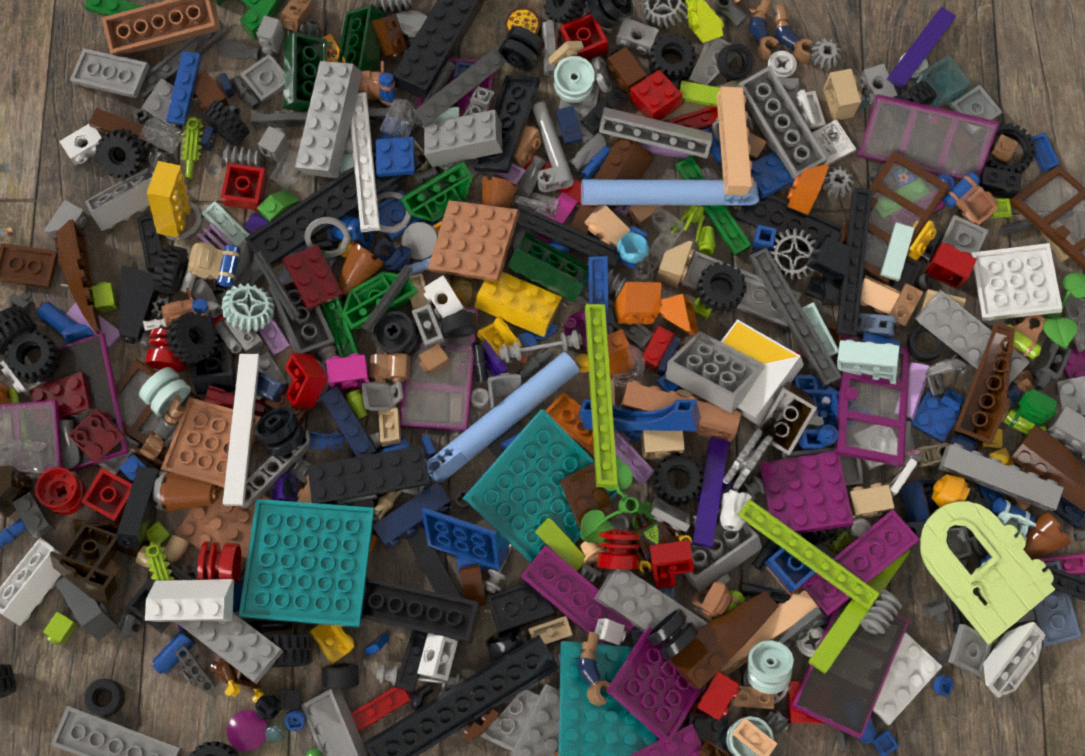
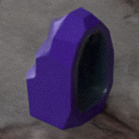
(286, 488)

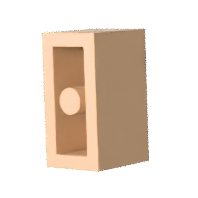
(606, 225)
(878, 295)

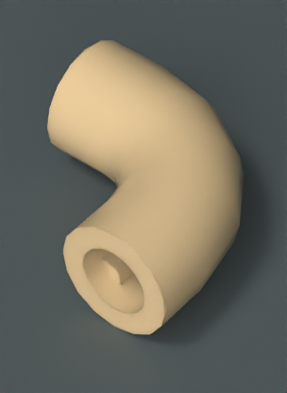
(174, 550)

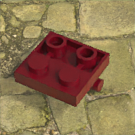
(96, 435)

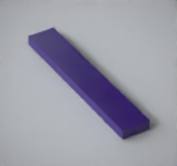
(921, 48)
(710, 493)

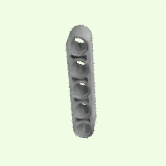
(270, 478)

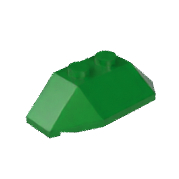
(432, 197)
(365, 297)

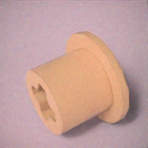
(591, 551)

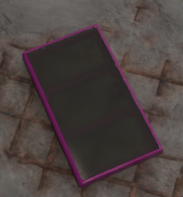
(93, 359)
(855, 679)

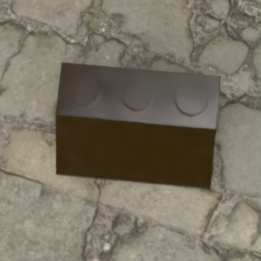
(788, 418)
(12, 487)

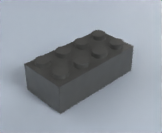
(308, 331)

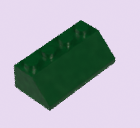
(359, 40)
(301, 66)
(549, 267)

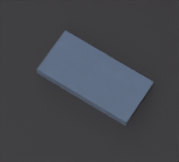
(1056, 616)

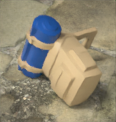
(214, 263)

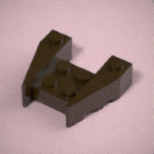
(89, 555)

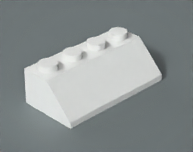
(28, 583)
(190, 601)

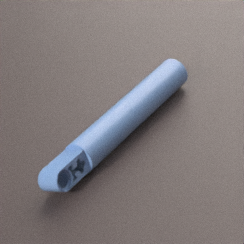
(662, 193)
(502, 417)

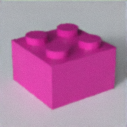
(347, 372)

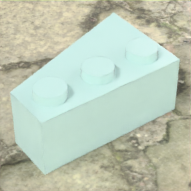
(869, 358)

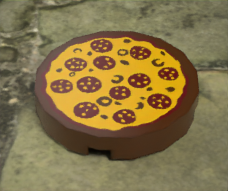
(524, 18)

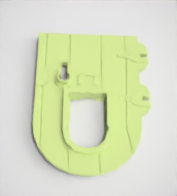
(1006, 581)

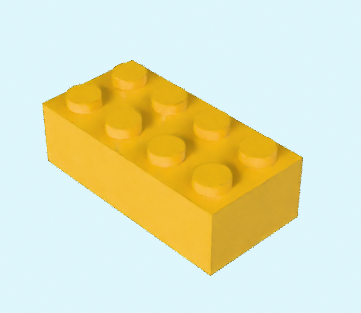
(168, 199)
(519, 303)

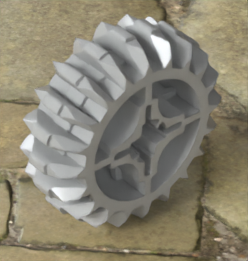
(662, 14)
(792, 271)

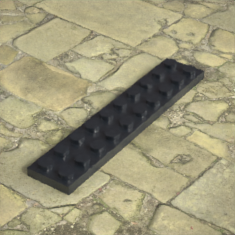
(333, 200)
(774, 213)
(465, 702)

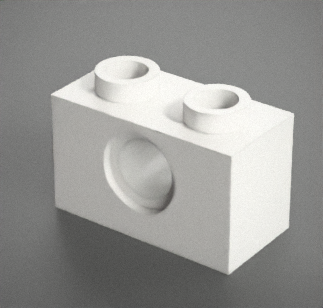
(73, 143)
(439, 287)
(437, 657)

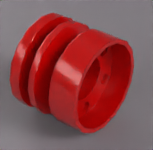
(161, 356)
(56, 482)
(618, 550)
(217, 562)

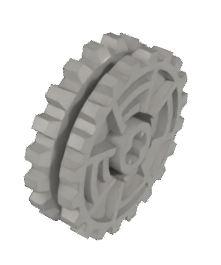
(747, 459)

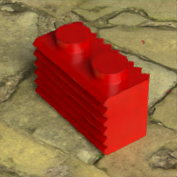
(657, 347)

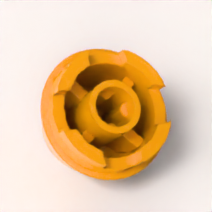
(950, 490)

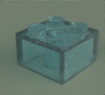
(945, 80)

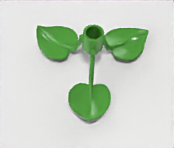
(1064, 329)
(595, 520)

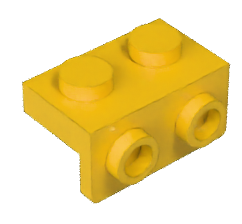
(922, 241)
(498, 334)
(332, 641)

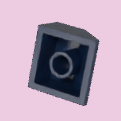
(918, 500)

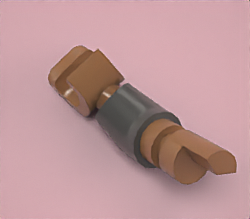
(163, 429)

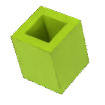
(105, 297)
(60, 628)

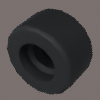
(340, 676)
(92, 693)

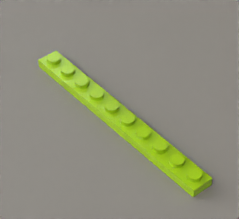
(601, 396)

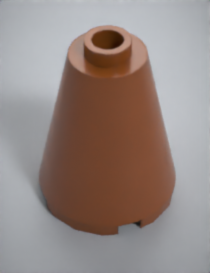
(498, 192)
(358, 268)
(186, 493)
(1045, 537)

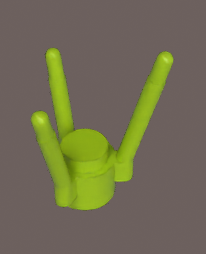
(693, 214)

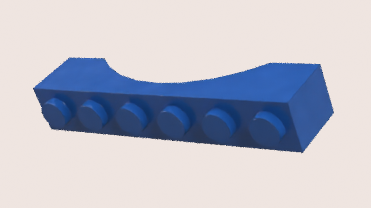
(679, 416)

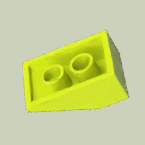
(703, 20)

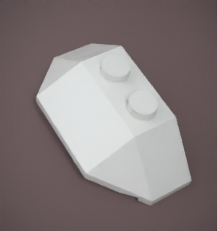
(1013, 659)

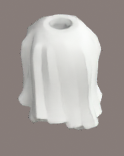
(731, 505)

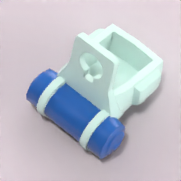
(1014, 516)

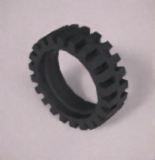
(1024, 141)

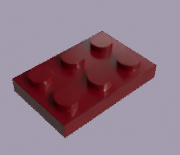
(312, 277)
(69, 391)

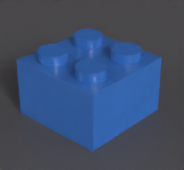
(789, 569)

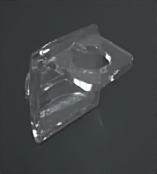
(636, 367)

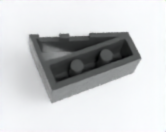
(90, 613)

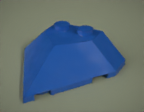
(827, 401)

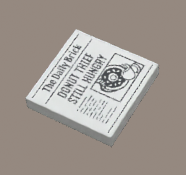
(833, 142)

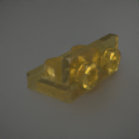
(463, 291)

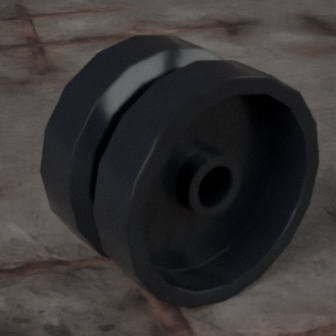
(610, 12)
(522, 48)
(397, 334)
(280, 431)
(672, 634)

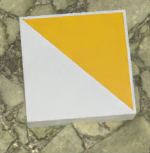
(779, 369)

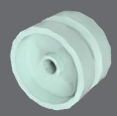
(583, 74)
(161, 390)
(770, 667)
(737, 748)

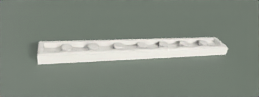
(364, 166)
(241, 430)

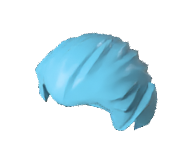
(632, 248)

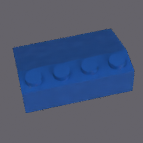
(465, 539)

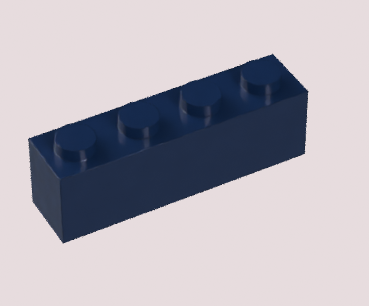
(347, 423)
(409, 516)

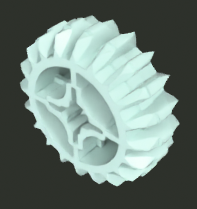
(237, 312)

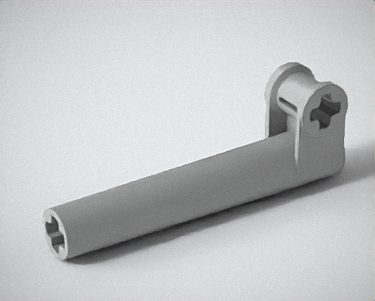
(559, 175)

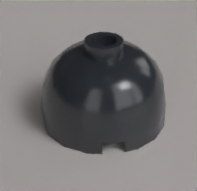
(505, 643)

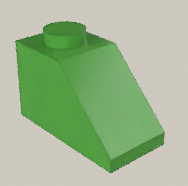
(277, 204)

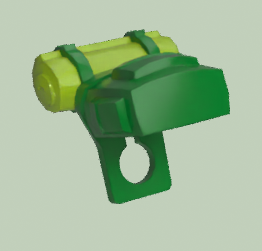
(1032, 409)

